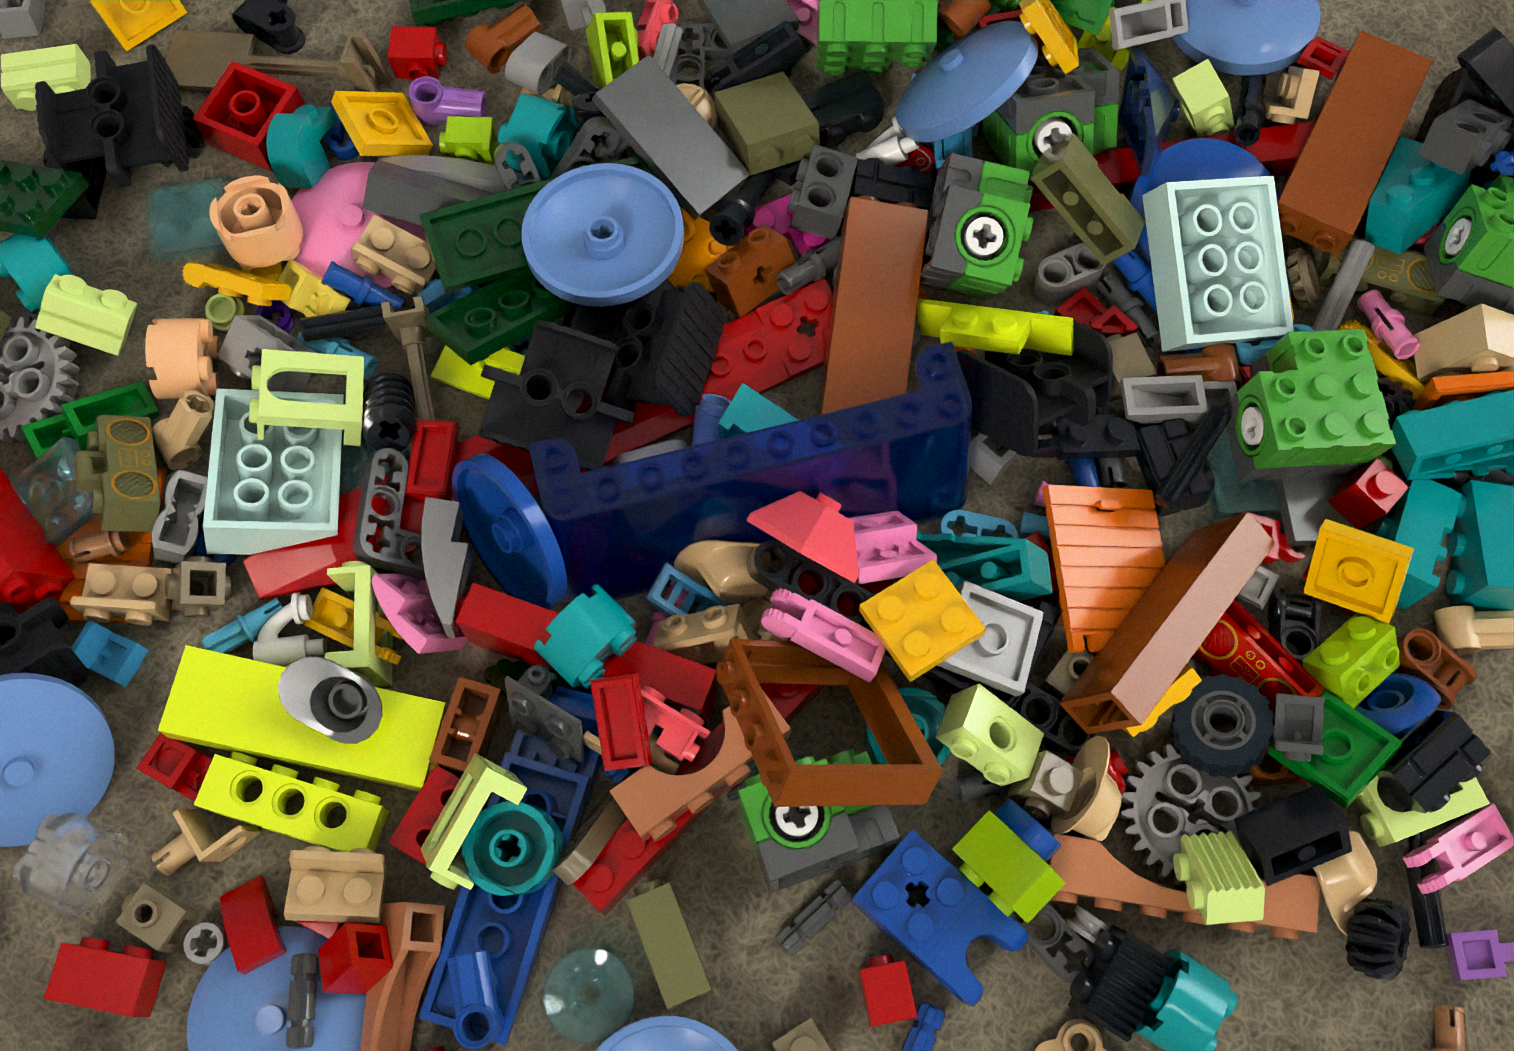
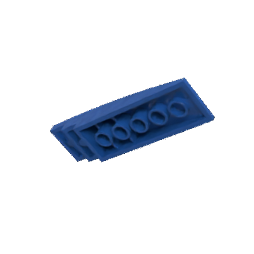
(513, 924)

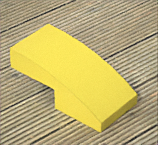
(309, 294)

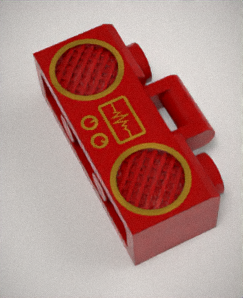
(1248, 651)

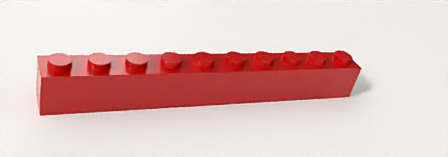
(626, 856)

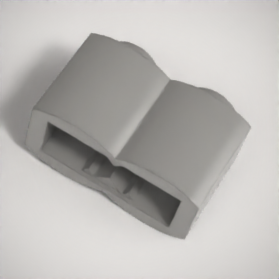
(177, 527)

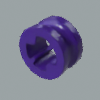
(288, 320)

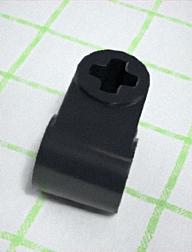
(271, 24)
(1295, 620)

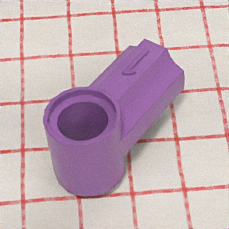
(435, 102)

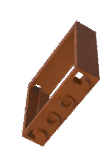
(911, 763)

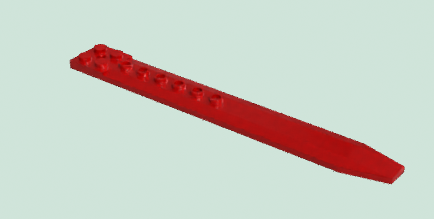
(753, 350)

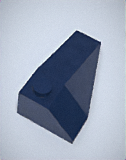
(1145, 110)

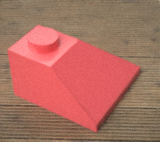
(813, 530)

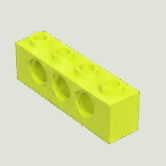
(225, 795)

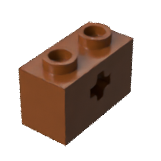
(748, 270)
(467, 725)

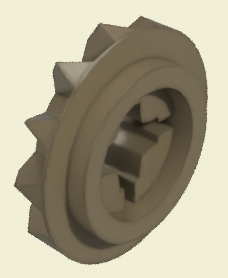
(1303, 278)

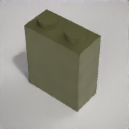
(767, 122)
(669, 944)

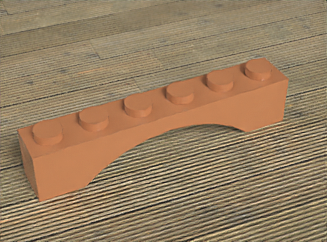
(1094, 873)
(394, 1000)

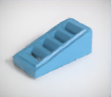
(693, 588)

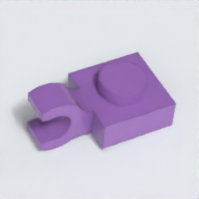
(1478, 955)

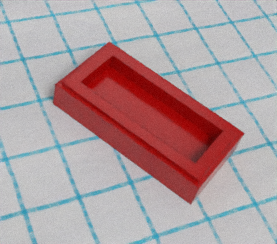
(432, 459)
(621, 721)

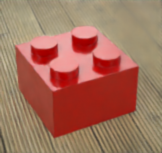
(240, 111)

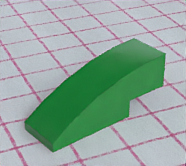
(82, 414)

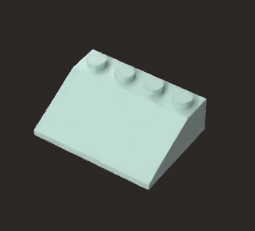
(1217, 262)
(271, 488)

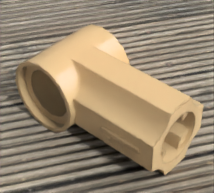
(178, 434)
(1472, 631)

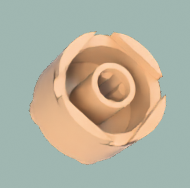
(257, 222)
(182, 356)

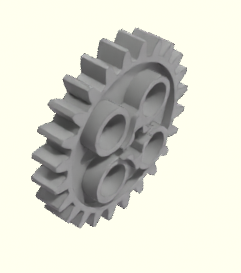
(32, 377)
(1201, 788)

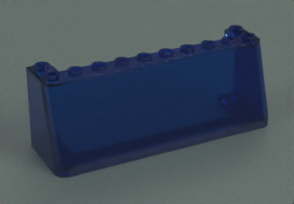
(870, 458)

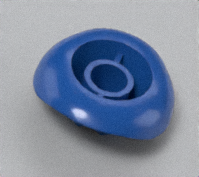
(1399, 703)

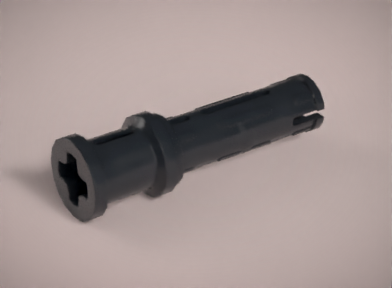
(739, 210)

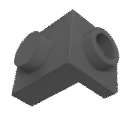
(1298, 726)

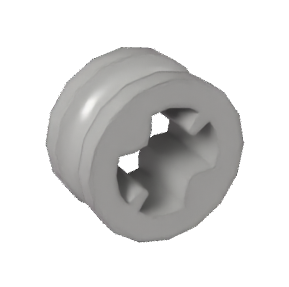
(1087, 924)
(200, 932)

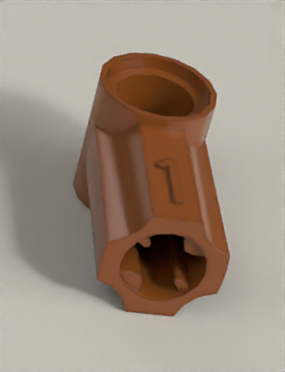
(496, 43)
(1213, 363)

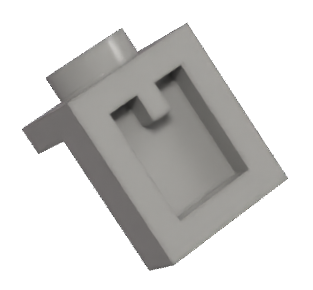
(580, 12)

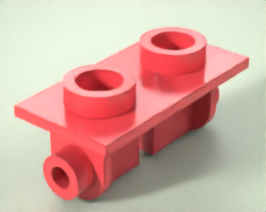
(653, 16)
(678, 728)

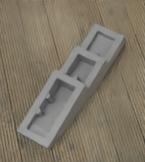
(459, 170)

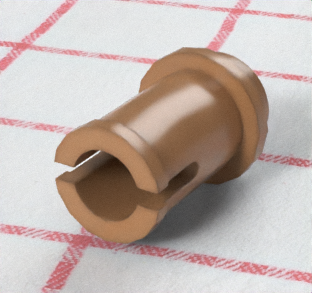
(99, 545)
(1449, 1029)

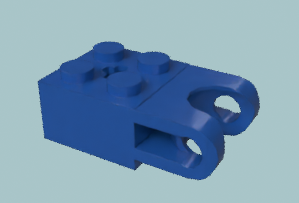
(945, 926)

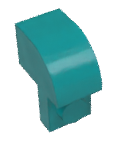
(296, 146)

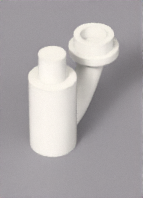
(890, 146)
(288, 649)

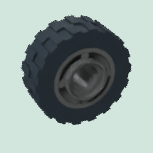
(1216, 751)

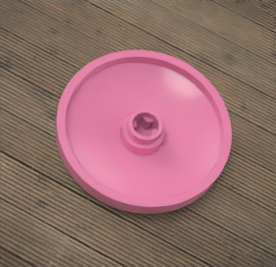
(335, 220)

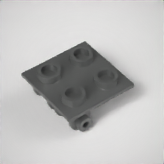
(535, 714)

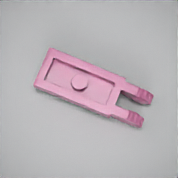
(824, 633)
(1462, 847)

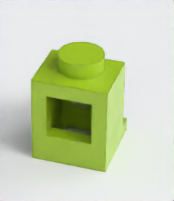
(469, 139)

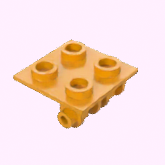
(697, 253)

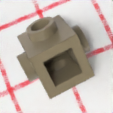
(209, 576)

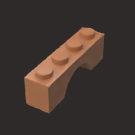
(657, 799)

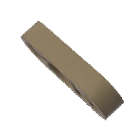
(589, 840)

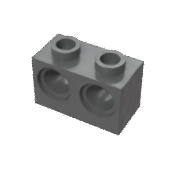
(1466, 136)
(823, 191)

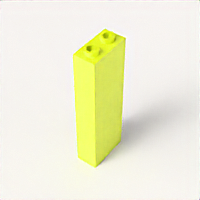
(238, 708)

